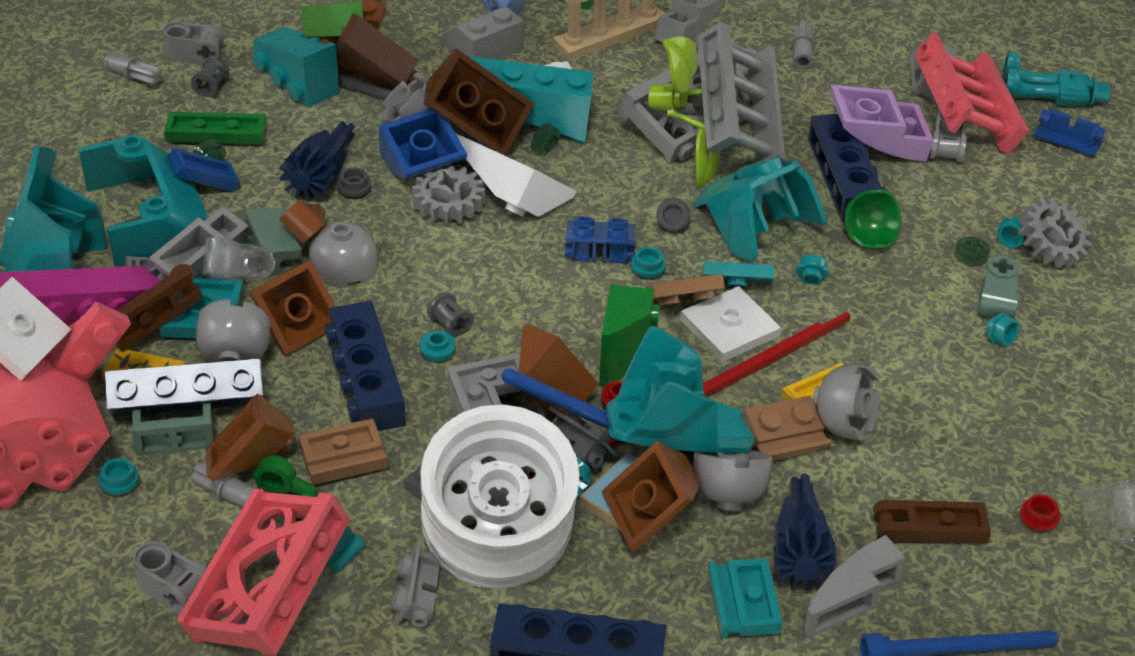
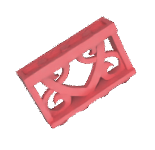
(278, 599)

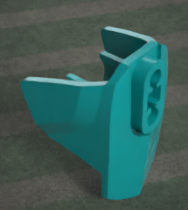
(738, 198)
(49, 221)
(667, 403)

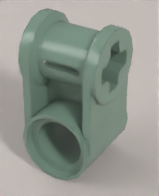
(1000, 287)

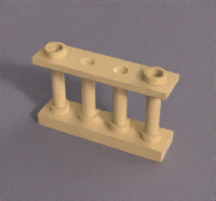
(604, 31)

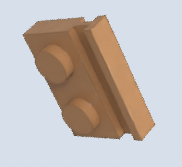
(699, 287)
(786, 428)
(343, 451)

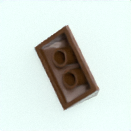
(477, 102)

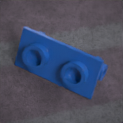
(1055, 128)

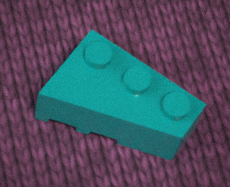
(298, 64)

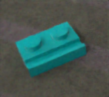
(745, 598)

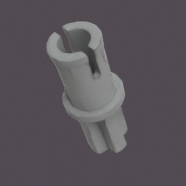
(803, 46)
(132, 68)
(227, 488)

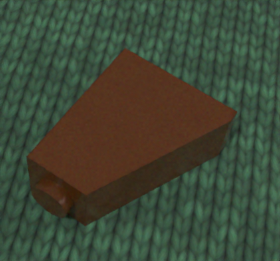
(374, 55)

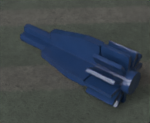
(317, 161)
(803, 537)

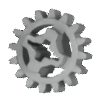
(448, 194)
(1055, 233)

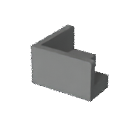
(479, 382)

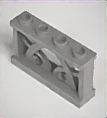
(637, 109)

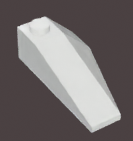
(515, 182)

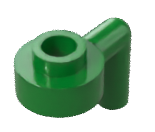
(278, 476)

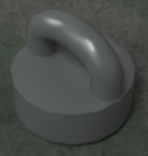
(673, 214)

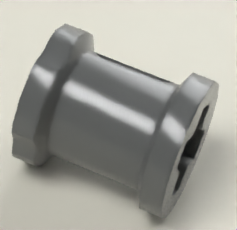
(211, 86)
(450, 314)

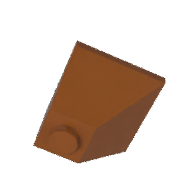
(296, 306)
(252, 435)
(651, 493)

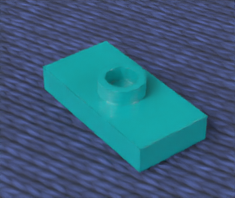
(739, 273)

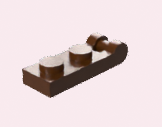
(159, 305)
(932, 521)

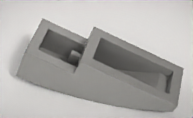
(687, 18)
(189, 244)
(854, 586)

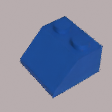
(419, 144)

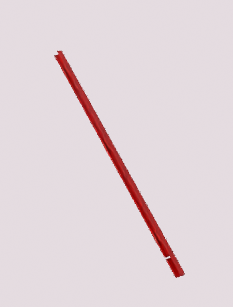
(762, 359)

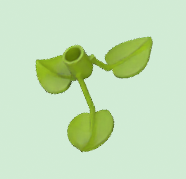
(672, 97)

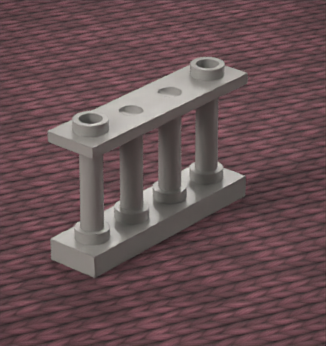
(719, 96)

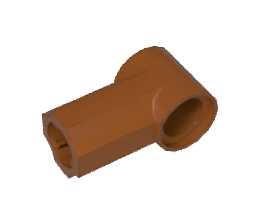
(304, 220)

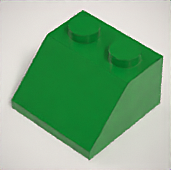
(626, 321)

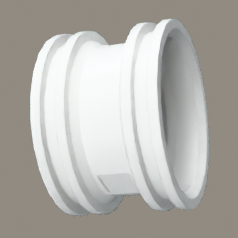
(509, 441)

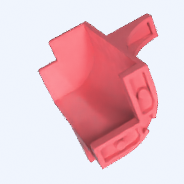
(51, 415)

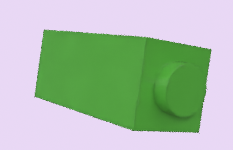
(328, 18)

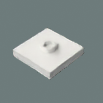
(730, 324)
(26, 329)

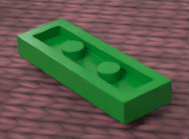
(224, 127)

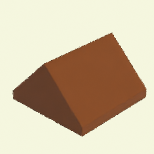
(552, 363)

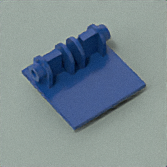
(585, 230)

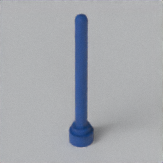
(556, 397)
(876, 645)

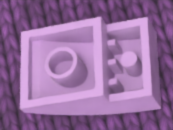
(882, 122)

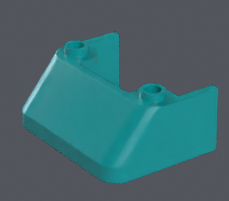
(161, 216)

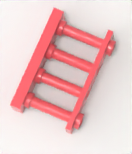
(987, 88)

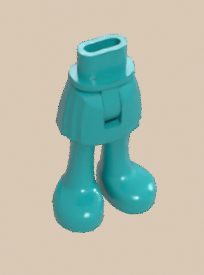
(1065, 87)

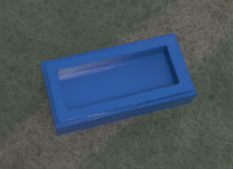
(203, 170)

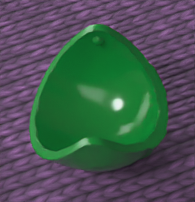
(873, 219)

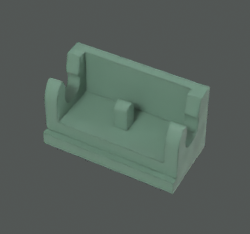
(269, 232)
(173, 433)

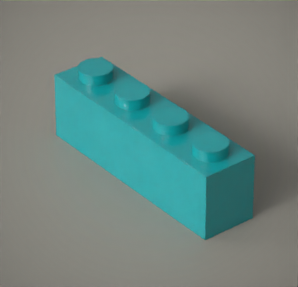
(558, 93)

